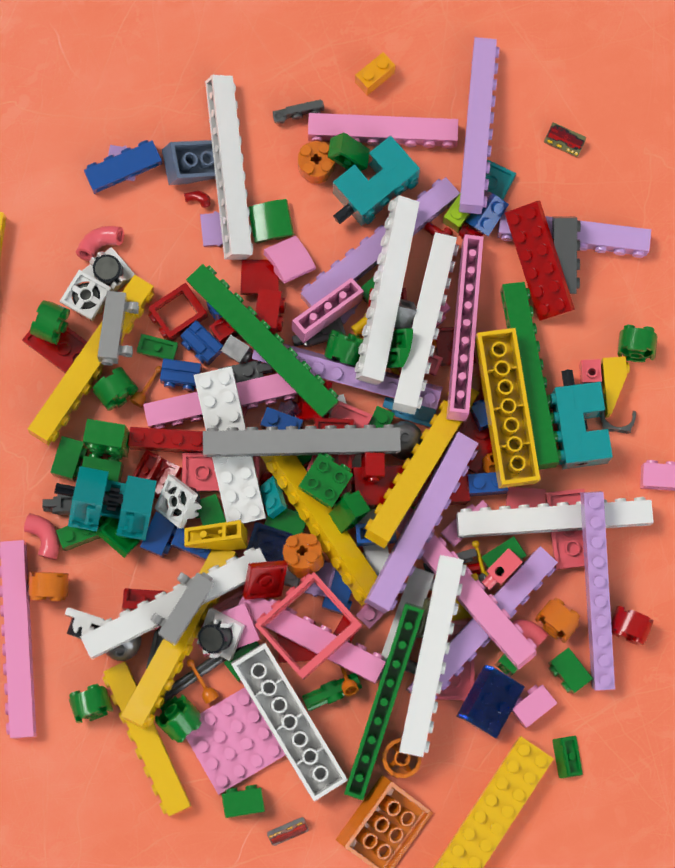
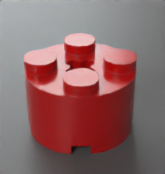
(631, 625)

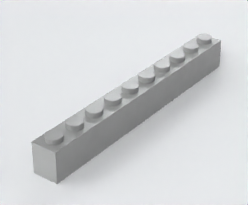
(301, 441)

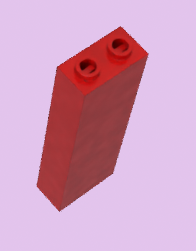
(374, 491)

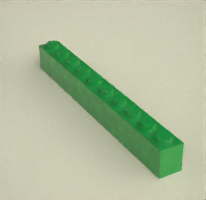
(519, 316)
(259, 337)
(384, 701)

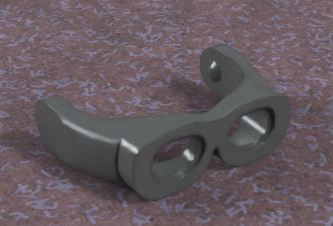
(625, 429)

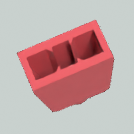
(509, 562)

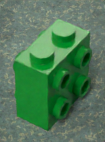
(325, 480)

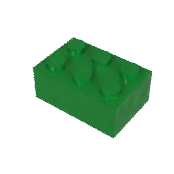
(106, 438)

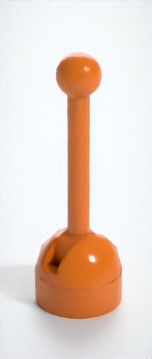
(139, 397)
(349, 686)
(208, 694)

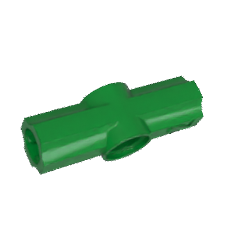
(327, 693)

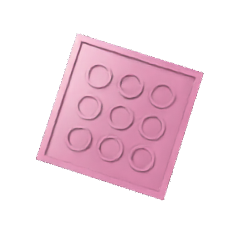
(233, 741)

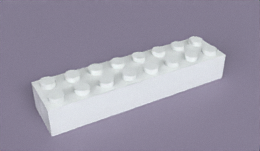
(234, 475)
(289, 721)

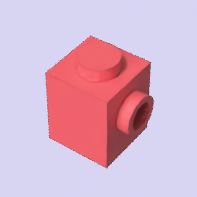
(590, 371)

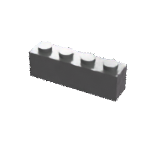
(566, 244)

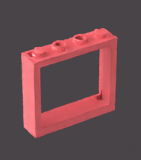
(292, 594)

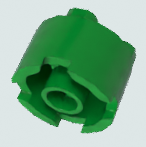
(50, 322)
(637, 343)
(343, 347)
(114, 389)
(90, 703)
(178, 718)

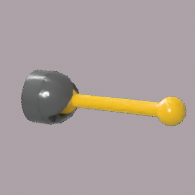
(483, 575)

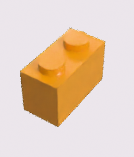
(375, 73)

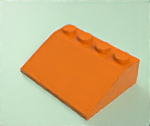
(384, 825)

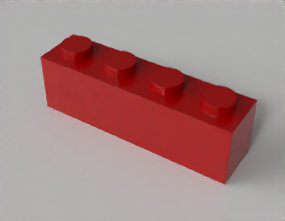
(165, 440)

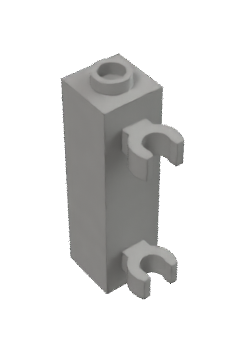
(112, 328)
(186, 608)

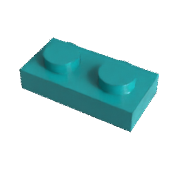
(272, 497)

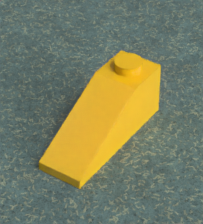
(613, 373)
(217, 536)

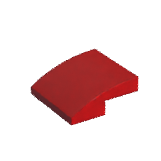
(257, 275)
(156, 468)

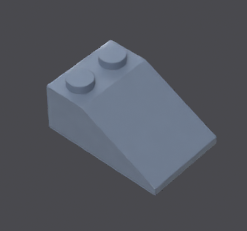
(188, 162)

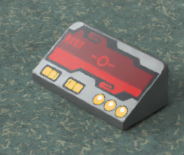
(287, 831)

